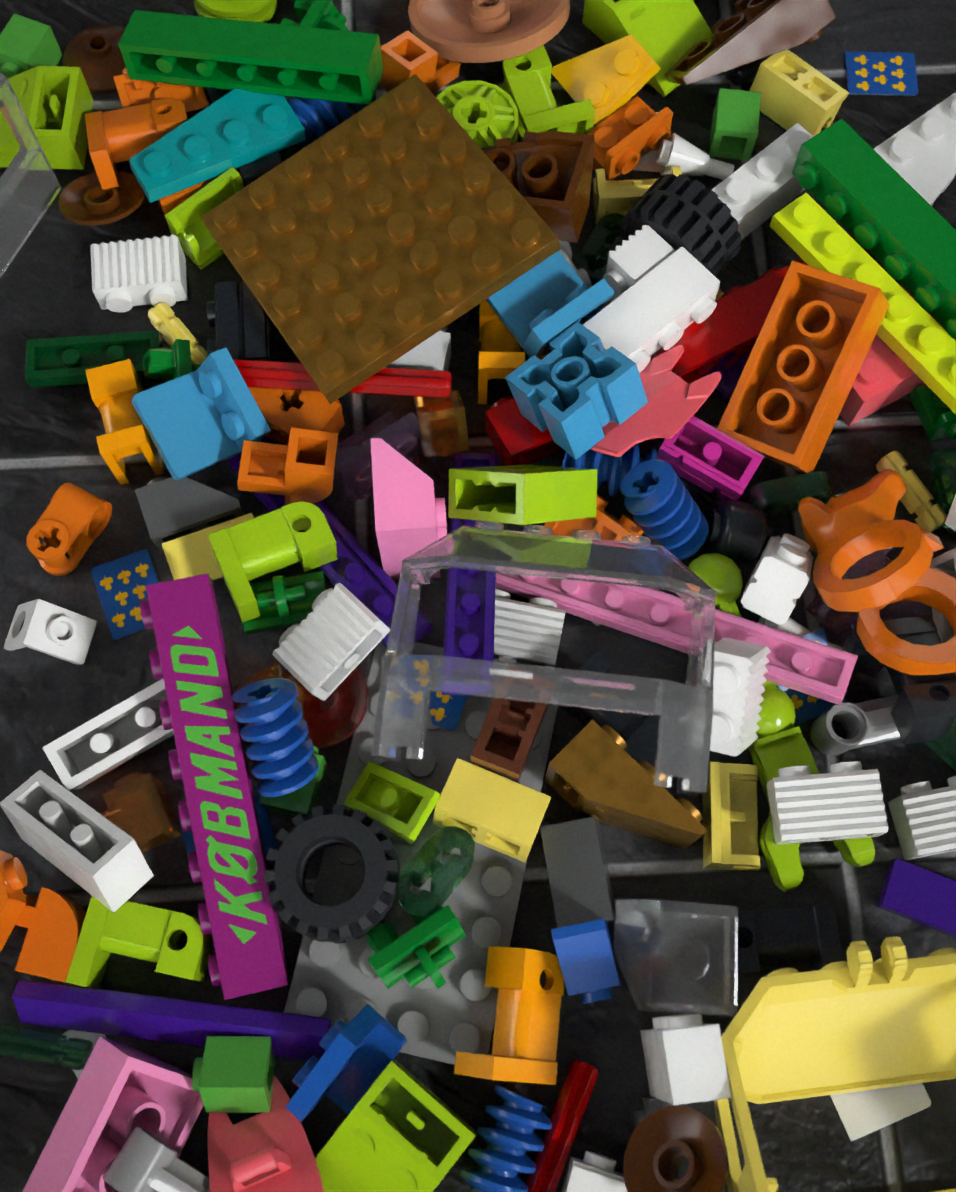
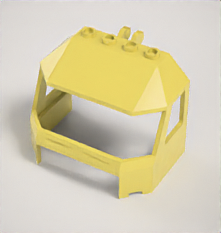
(836, 1034)

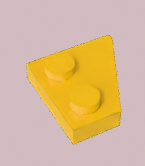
(607, 75)

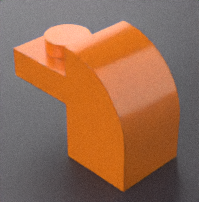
(411, 56)
(295, 470)
(51, 934)

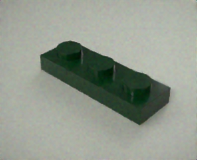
(66, 358)

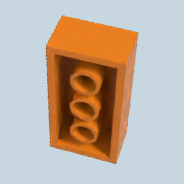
(803, 365)

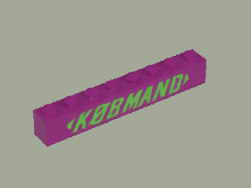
(216, 786)

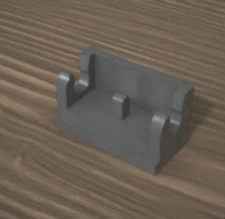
(578, 872)

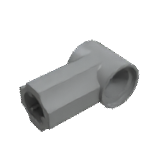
(864, 724)
(152, 1166)

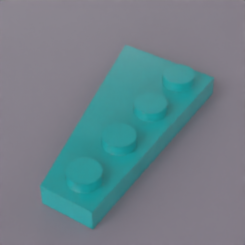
(223, 135)

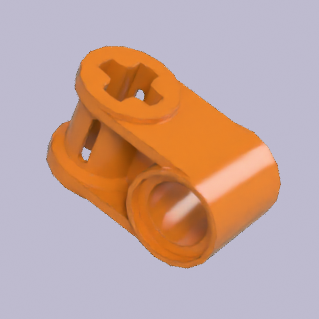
(68, 526)

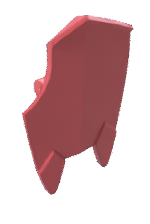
(668, 406)
(262, 1152)

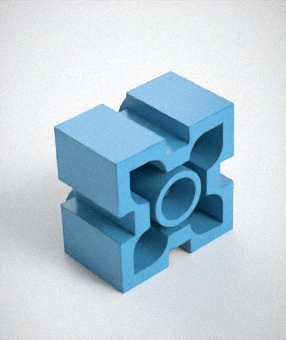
(577, 389)

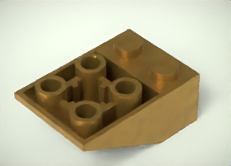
(608, 784)

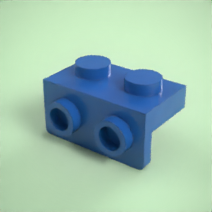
(350, 1065)

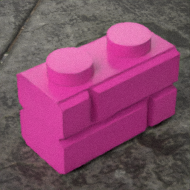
(710, 459)

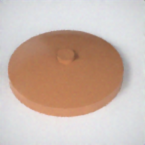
(486, 28)

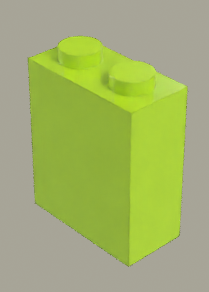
(522, 493)

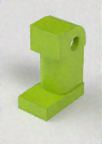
(529, 86)
(269, 544)
(142, 934)

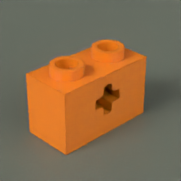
(282, 412)

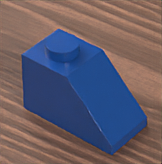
(587, 960)

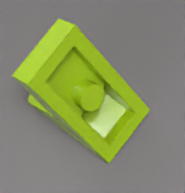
(392, 801)

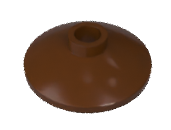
(97, 55)
(88, 204)
(665, 1142)

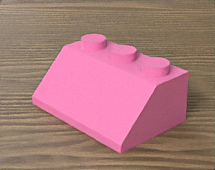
(404, 508)
(111, 1098)

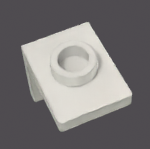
(51, 631)

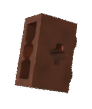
(508, 737)

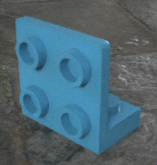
(547, 303)
(201, 416)

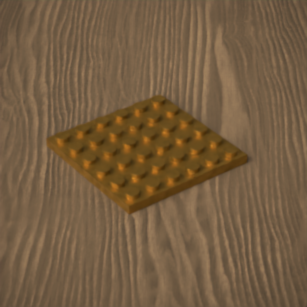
(378, 236)

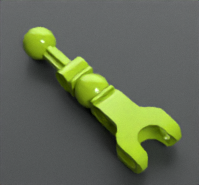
(778, 741)

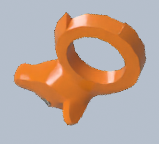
(856, 526)
(933, 589)

